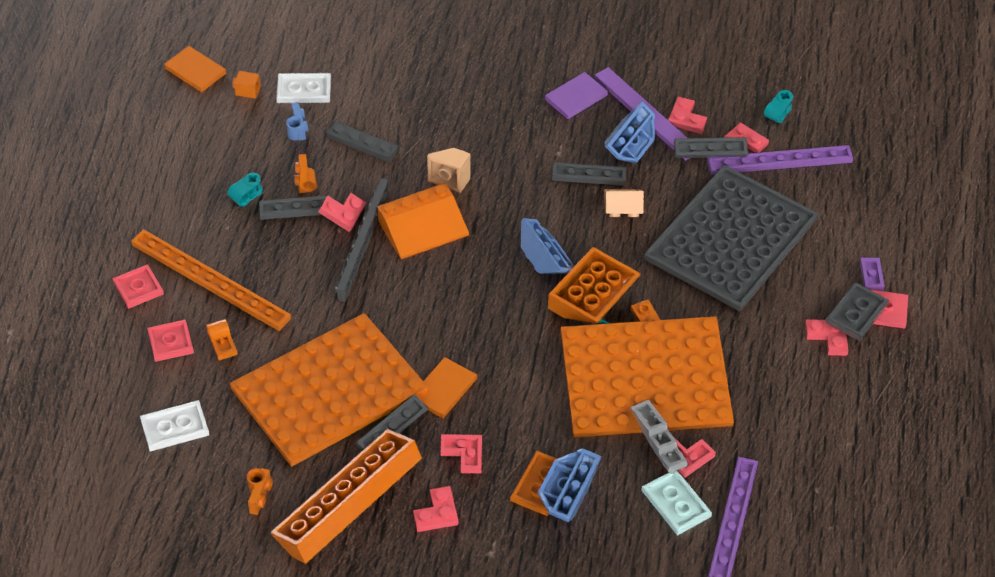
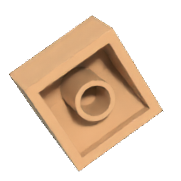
(449, 167)
(623, 202)

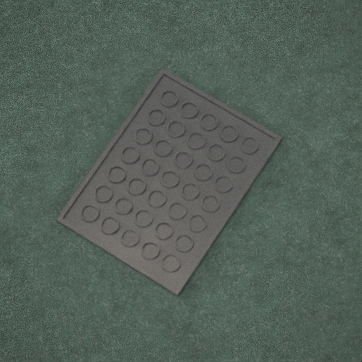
(731, 237)

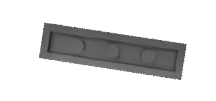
(362, 141)
(710, 147)
(589, 174)
(291, 207)
(396, 421)

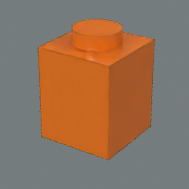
(246, 84)

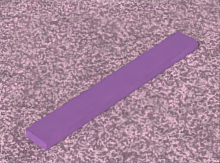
(631, 99)
(783, 159)
(733, 518)

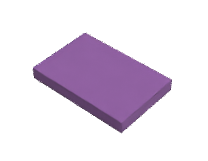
(576, 95)

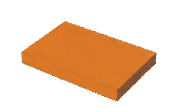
(195, 68)
(446, 386)
(527, 489)

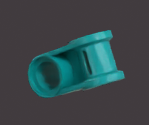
(779, 106)
(245, 190)

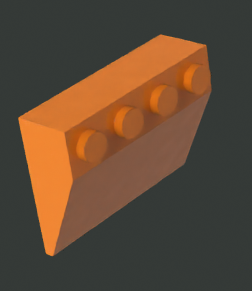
(422, 221)
(591, 287)

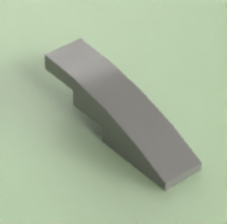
(658, 436)

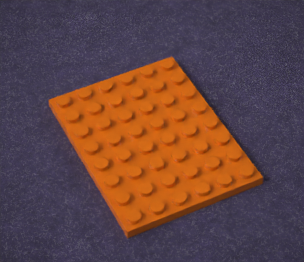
(661, 361)
(328, 388)

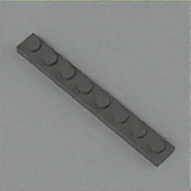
(360, 244)

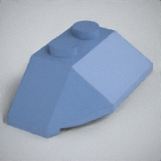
(633, 134)
(543, 249)
(568, 483)

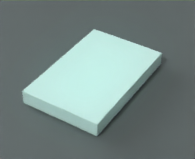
(676, 502)

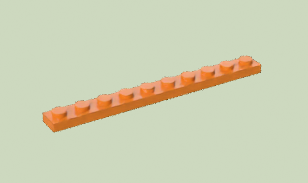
(211, 280)

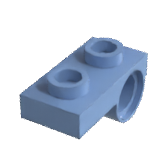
(295, 125)

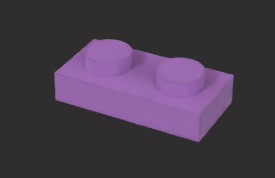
(872, 274)

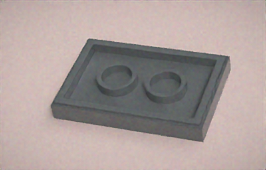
(857, 311)

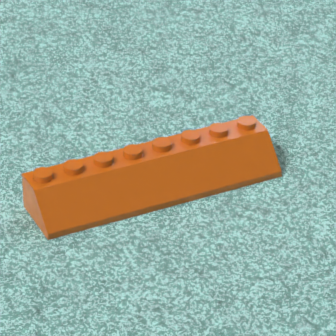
(346, 495)

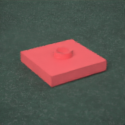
(138, 286)
(895, 312)
(170, 340)

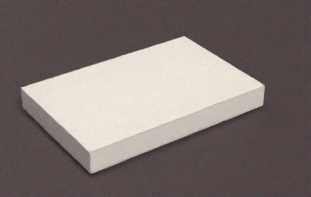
(304, 88)
(174, 425)

